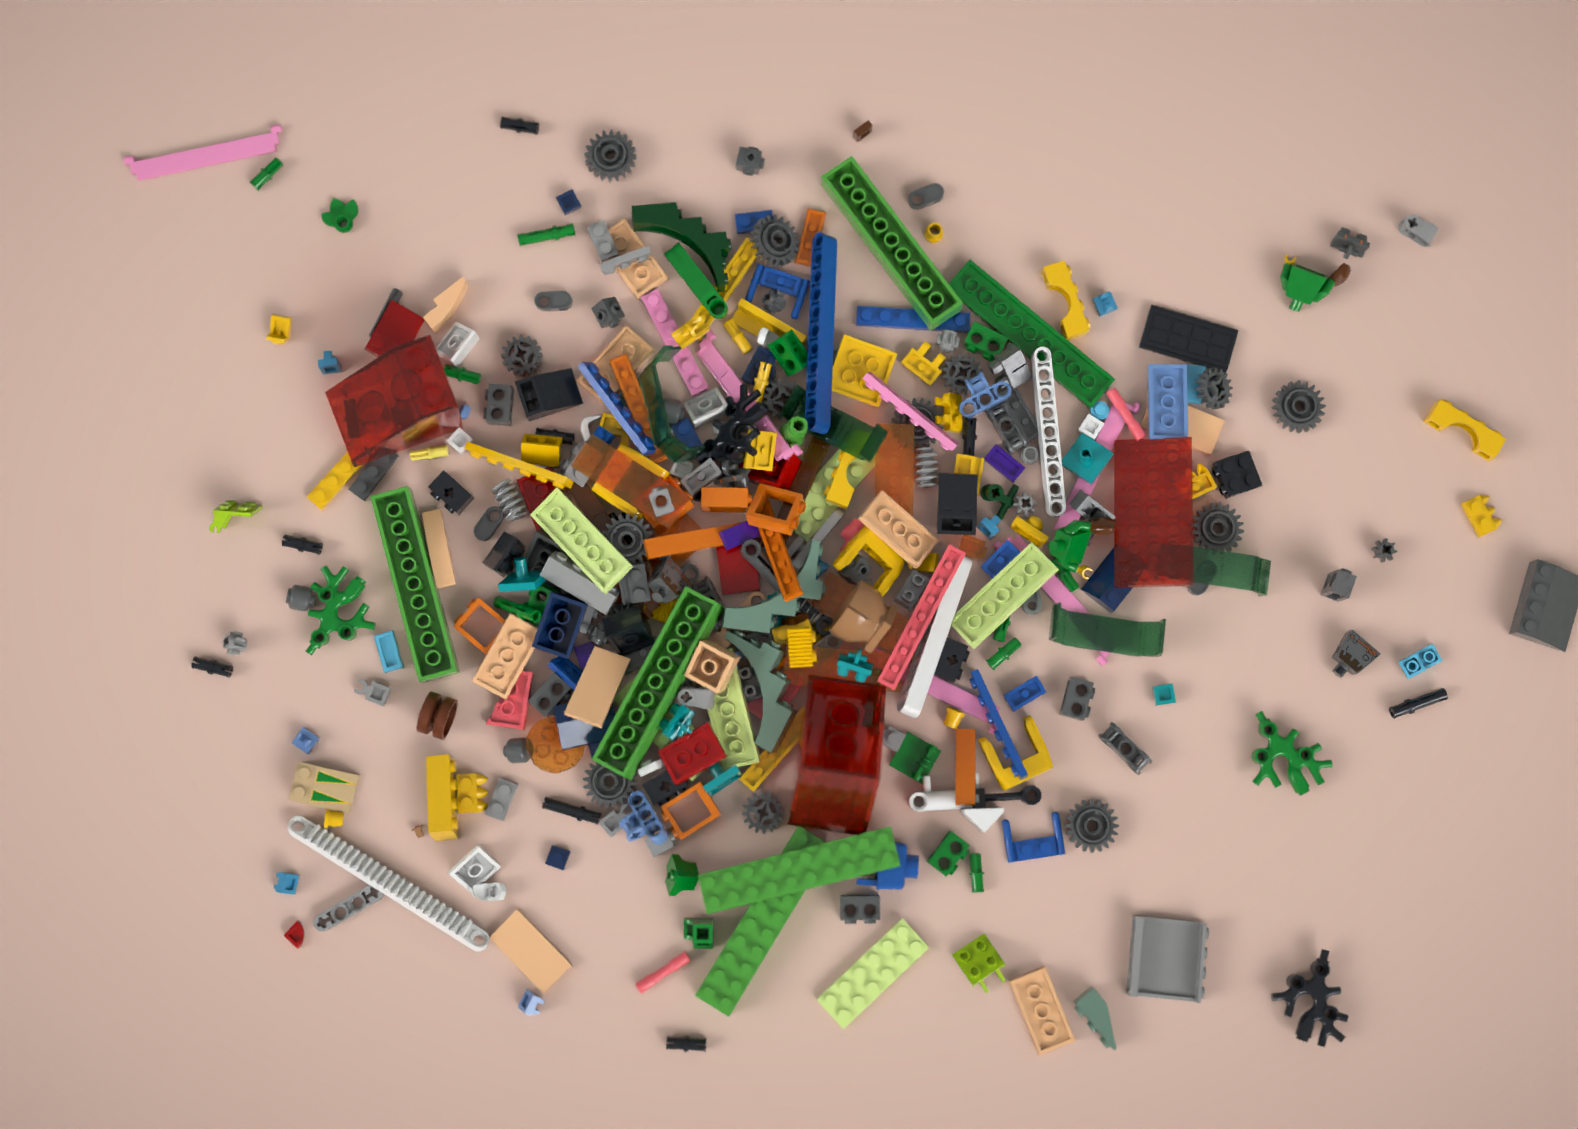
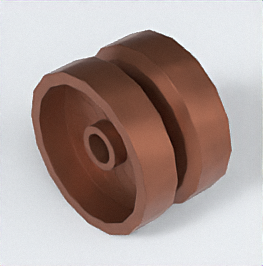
(437, 715)

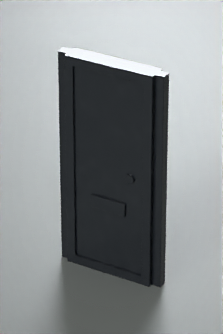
(1188, 338)

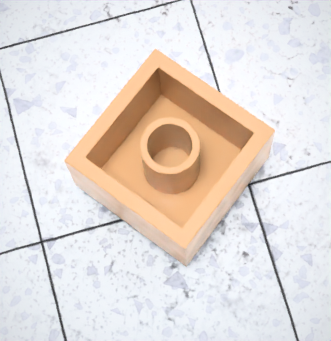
(712, 666)

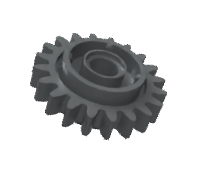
(610, 144)
(785, 247)
(1306, 398)
(920, 437)
(1227, 522)
(635, 530)
(603, 793)
(1103, 829)

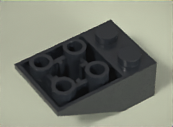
(548, 393)
(957, 504)
(503, 553)

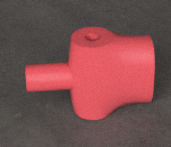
(850, 530)

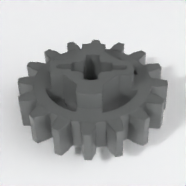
(528, 352)
(957, 367)
(1214, 386)
(780, 391)
(774, 816)

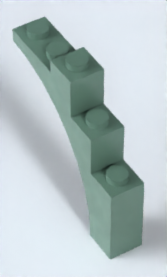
(759, 616)
(776, 714)

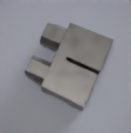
(1011, 365)
(911, 590)

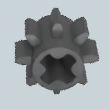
(774, 301)
(1380, 546)
(597, 634)

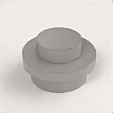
(1029, 454)

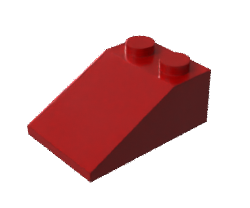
(395, 328)
(780, 476)

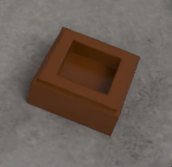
(862, 131)
(793, 620)

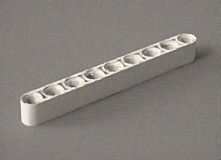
(1052, 423)
(931, 646)

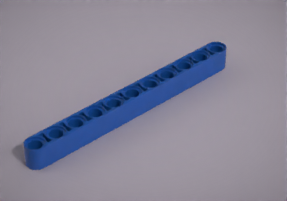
(821, 333)

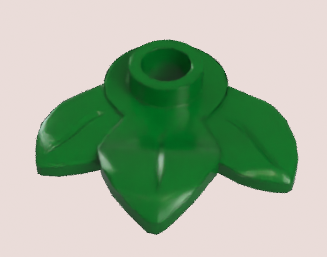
(339, 213)

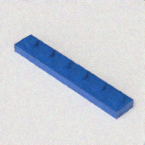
(907, 319)
(619, 411)
(1001, 732)

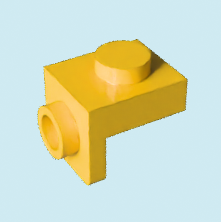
(279, 329)
(929, 564)

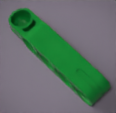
(697, 281)

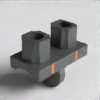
(1350, 245)
(732, 473)
(750, 683)

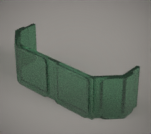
(657, 417)
(845, 430)
(1231, 570)
(1106, 633)

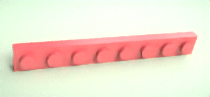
(921, 617)

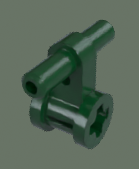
(998, 495)

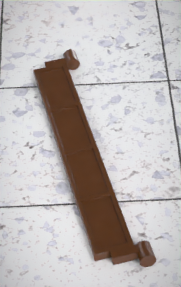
(805, 476)
(598, 516)

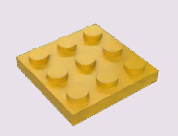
(853, 362)

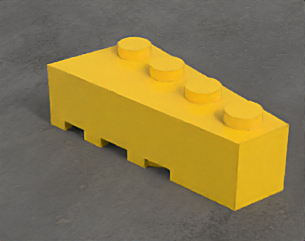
(441, 797)

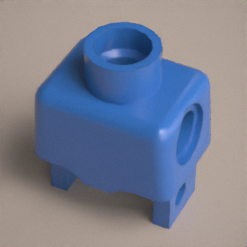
(895, 877)

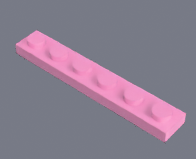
(683, 359)
(915, 415)

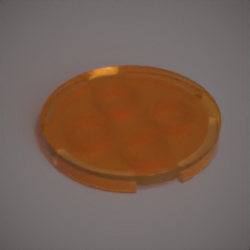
(545, 748)

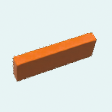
(813, 224)

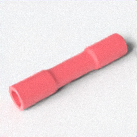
(1120, 405)
(651, 980)

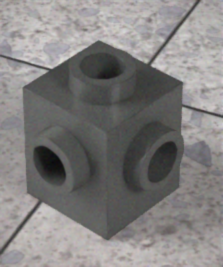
(749, 161)
(608, 312)
(856, 570)

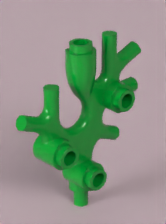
(328, 616)
(1284, 747)

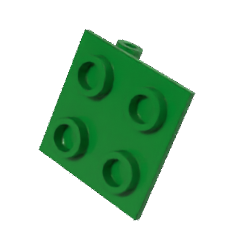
(915, 757)

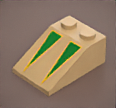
(323, 787)

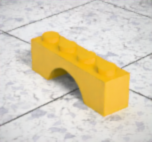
(1058, 278)
(1485, 441)
(840, 490)

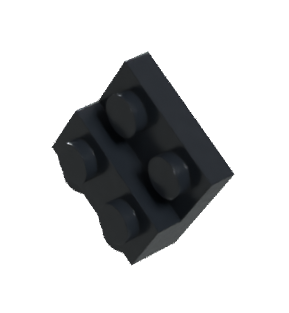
(1236, 474)

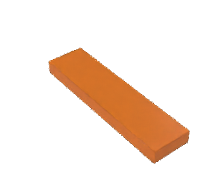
(965, 767)

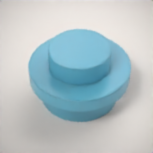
(1100, 410)

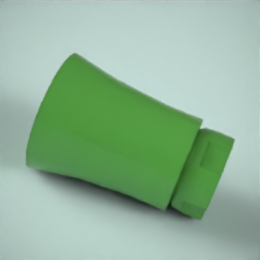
(790, 434)

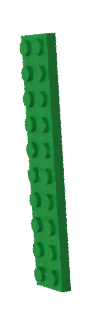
(1029, 331)

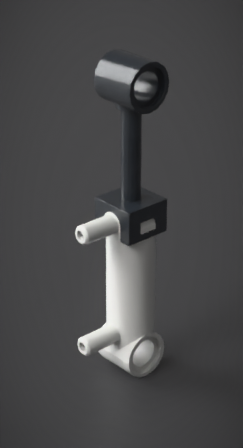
(946, 798)

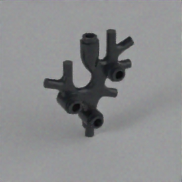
(725, 442)
(1320, 993)

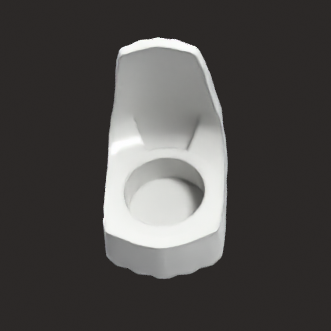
(765, 337)
(585, 426)
(489, 891)

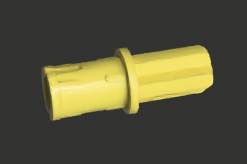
(429, 452)

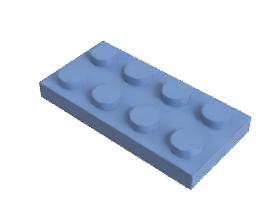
(1167, 401)

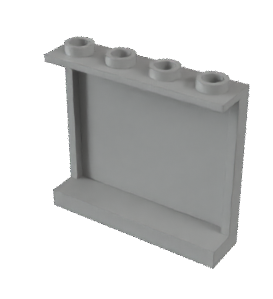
(1167, 958)

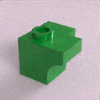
(680, 875)
(699, 931)

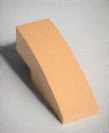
(446, 304)

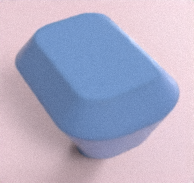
(464, 411)

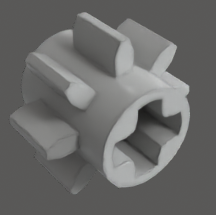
(947, 341)
(1030, 503)
(234, 643)

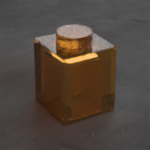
(973, 547)

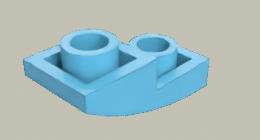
(1420, 661)

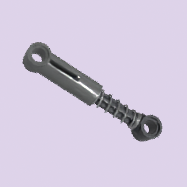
(814, 616)

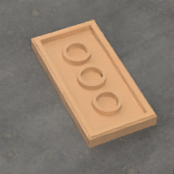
(639, 277)
(624, 342)
(1201, 427)
(898, 529)
(506, 656)
(597, 687)
(530, 951)
(1041, 1010)

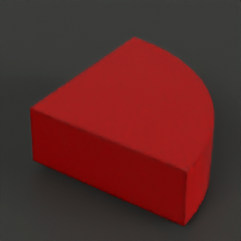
(295, 934)

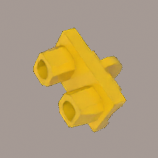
(690, 332)

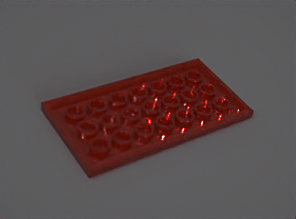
(1153, 513)

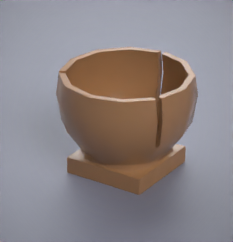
(863, 617)

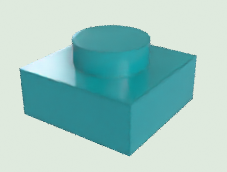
(1164, 694)

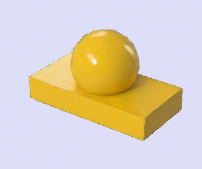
(1030, 529)

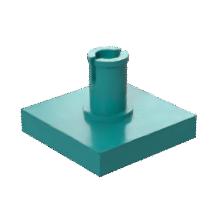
(1086, 458)
(522, 578)
(721, 778)

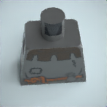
(667, 581)
(1353, 654)

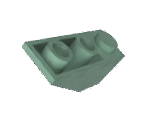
(1097, 1013)

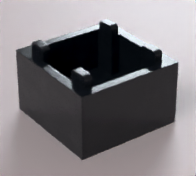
(628, 631)

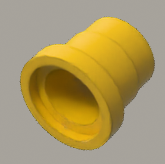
(933, 238)
(953, 717)
(333, 818)

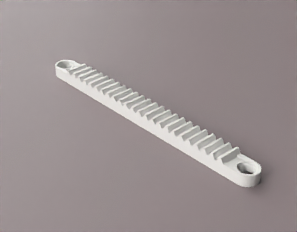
(388, 883)

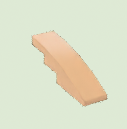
(439, 548)

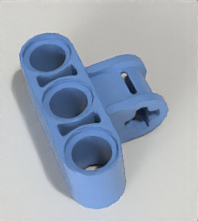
(980, 389)
(639, 824)

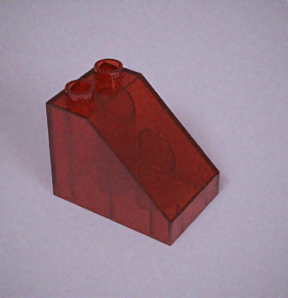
(394, 402)
(838, 755)

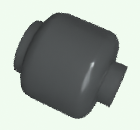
(674, 410)
(300, 598)
(516, 750)

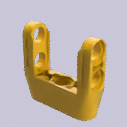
(642, 460)
(879, 551)
(1033, 765)

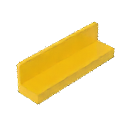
(753, 319)

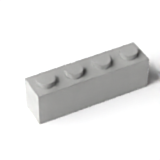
(569, 577)

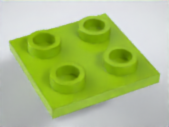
(230, 508)
(979, 960)

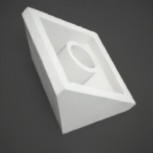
(457, 344)
(706, 407)
(982, 817)
(474, 868)

